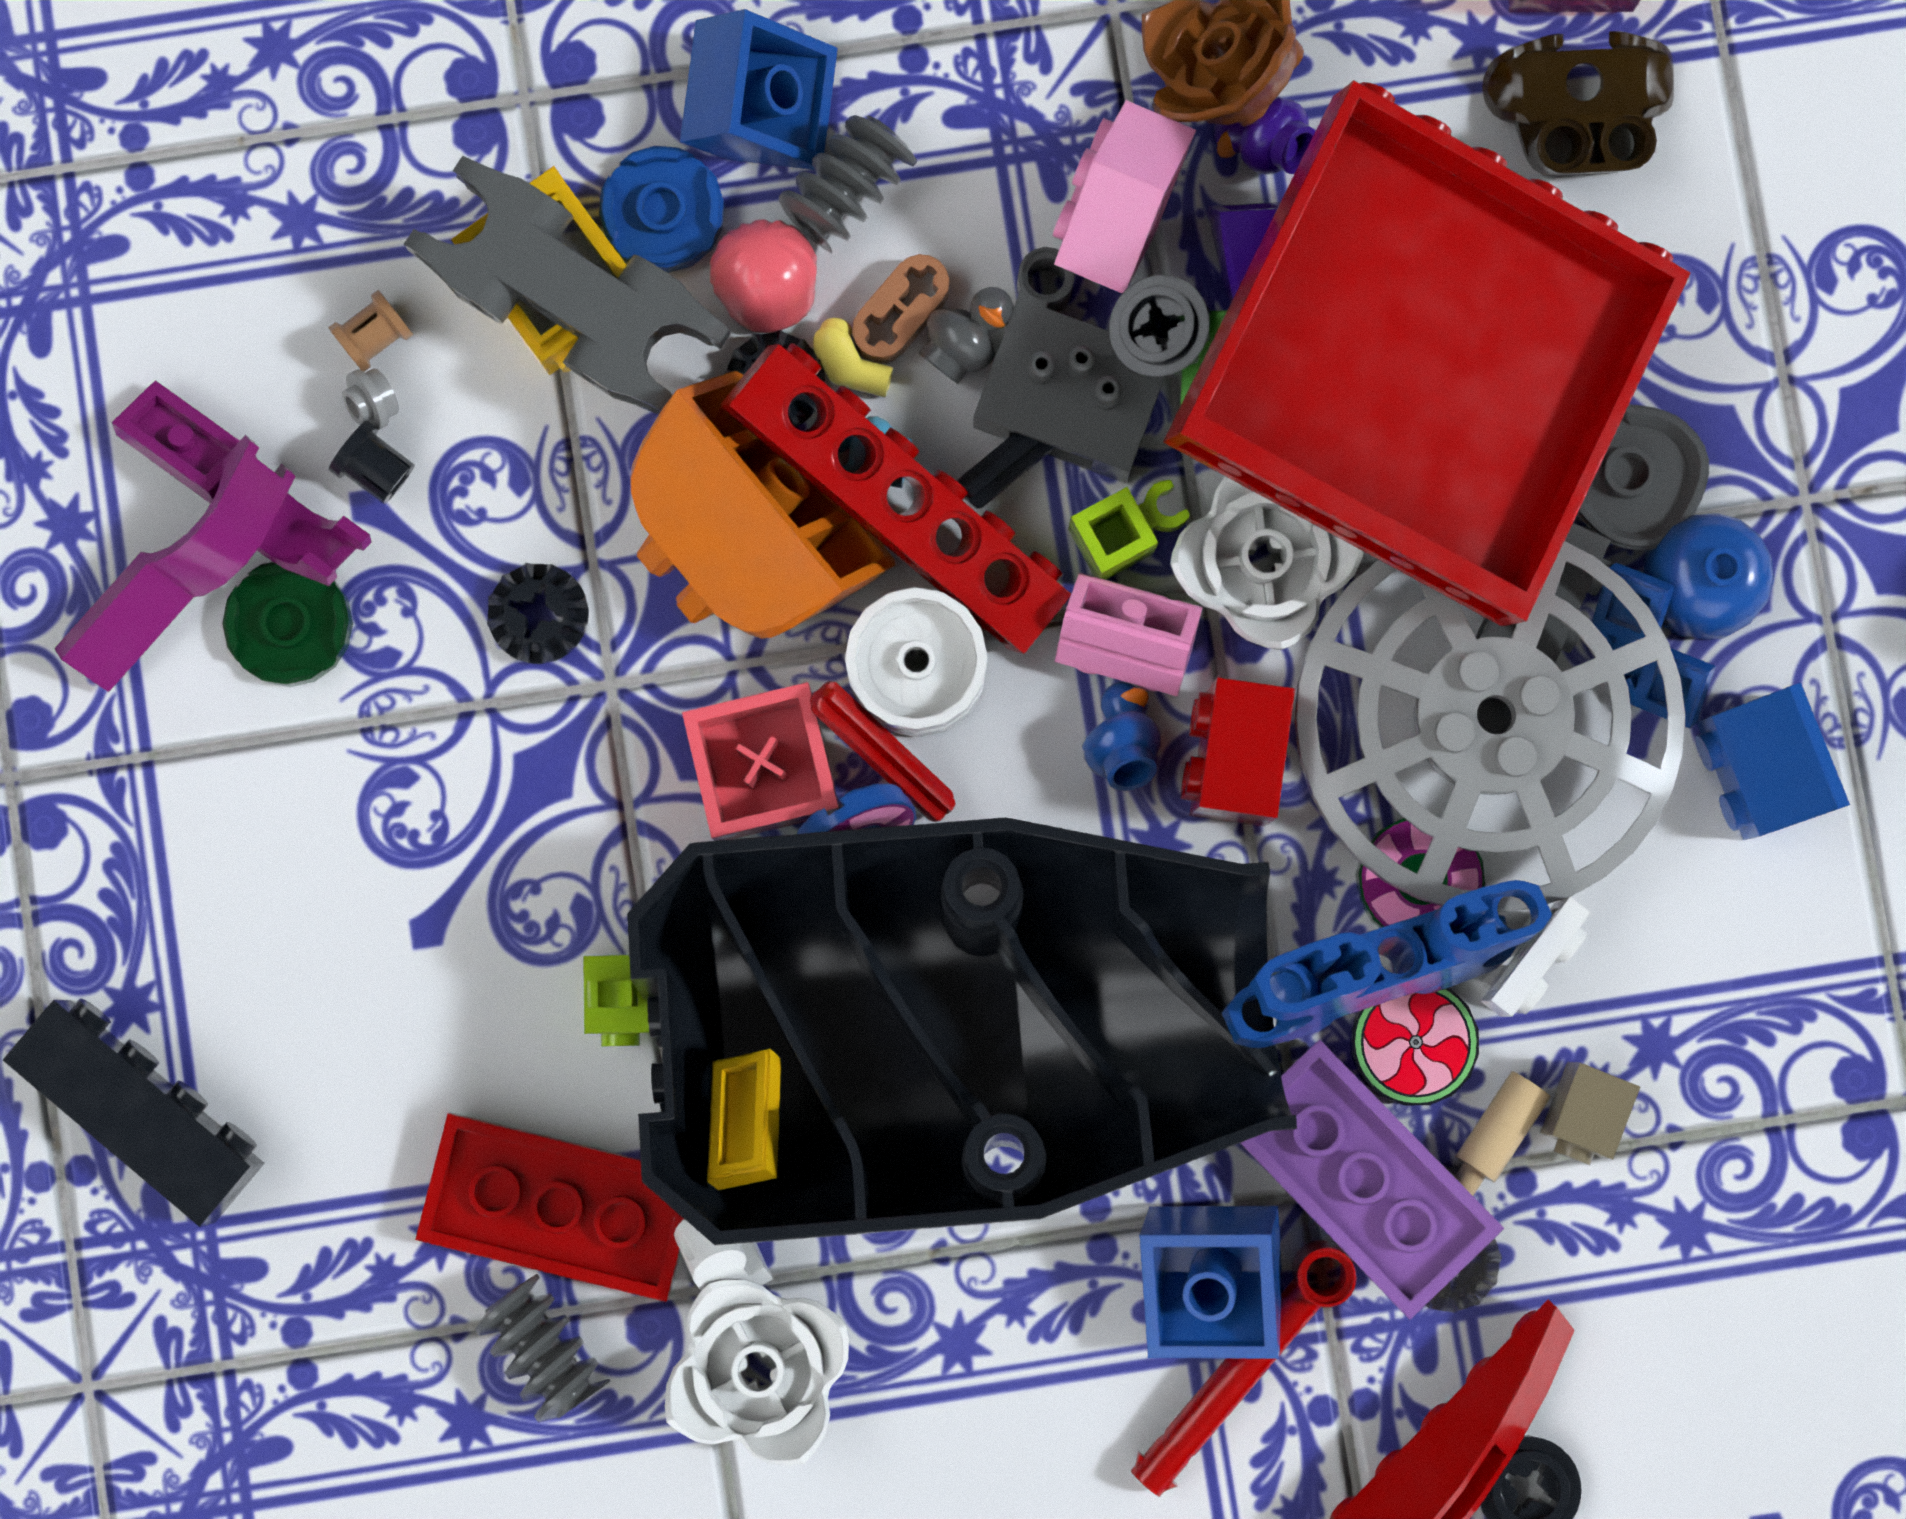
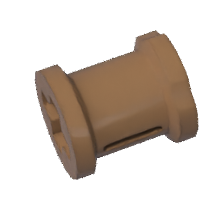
(370, 331)

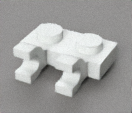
(1521, 982)

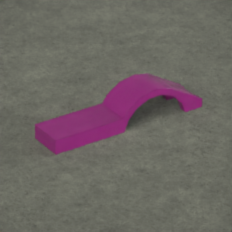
(193, 451)
(164, 582)

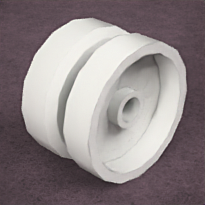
(919, 624)

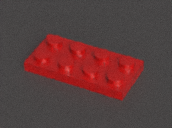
(549, 1208)

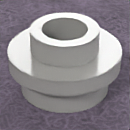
(370, 397)

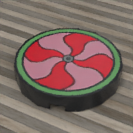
(1416, 1047)

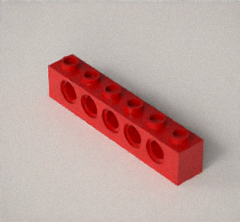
(761, 406)

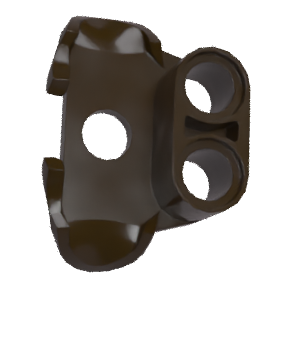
(1531, 91)

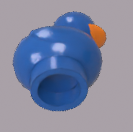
(1126, 742)

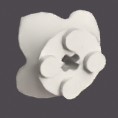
(1260, 606)
(717, 1404)

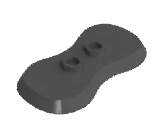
(1646, 480)

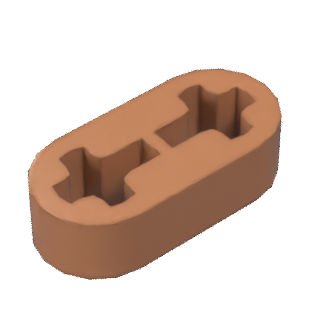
(890, 298)

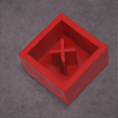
(1239, 751)

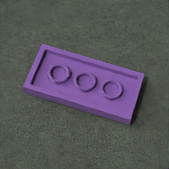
(1372, 1184)

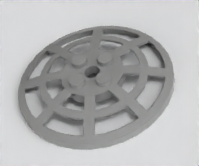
(1483, 761)

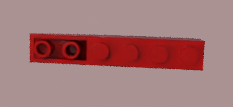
(1473, 1435)

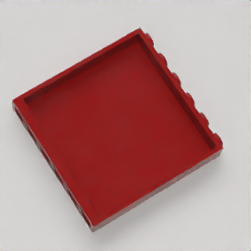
(1429, 354)

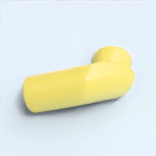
(842, 362)

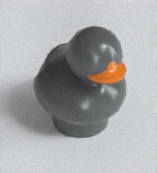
(961, 338)

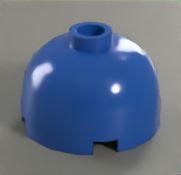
(1717, 572)

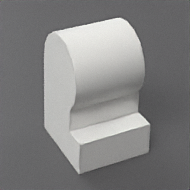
(724, 1262)

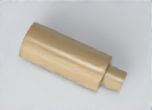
(1500, 1131)

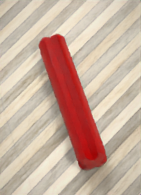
(882, 750)

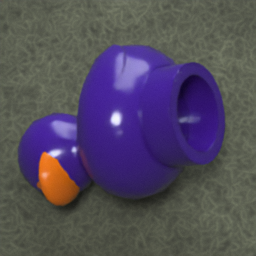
(1270, 143)

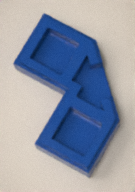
(1621, 628)

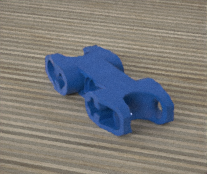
(1346, 972)

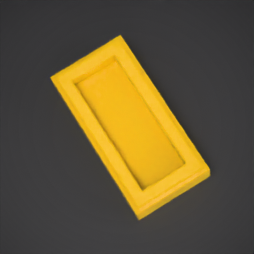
(744, 1119)

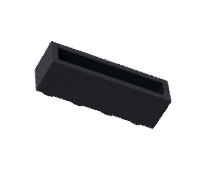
(135, 1110)

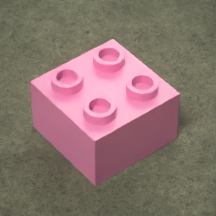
(1121, 195)

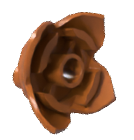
(1220, 58)

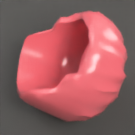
(765, 275)

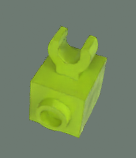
(1120, 532)
(612, 1001)

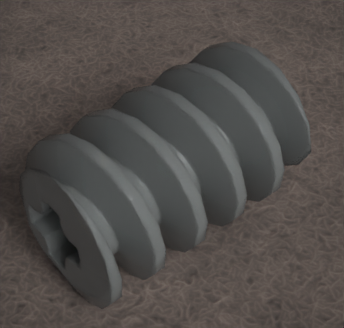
(845, 179)
(539, 1351)

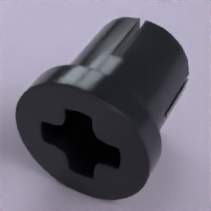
(372, 463)

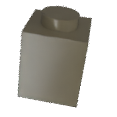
(1589, 1113)

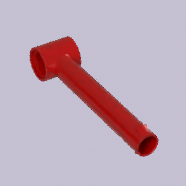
(1238, 1376)

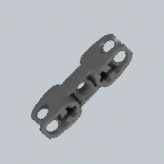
(524, 261)

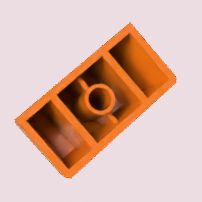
(742, 521)

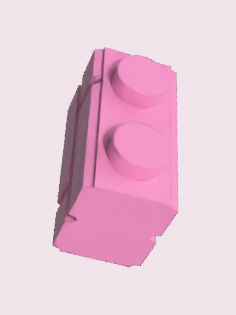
(1128, 634)

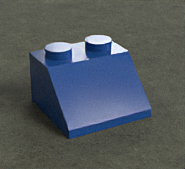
(757, 91)
(1770, 763)
(1212, 1281)

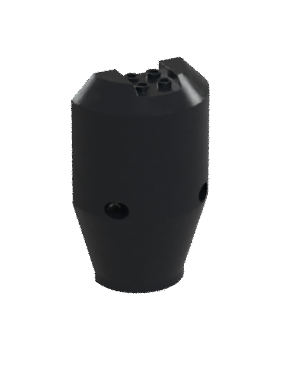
(943, 1028)

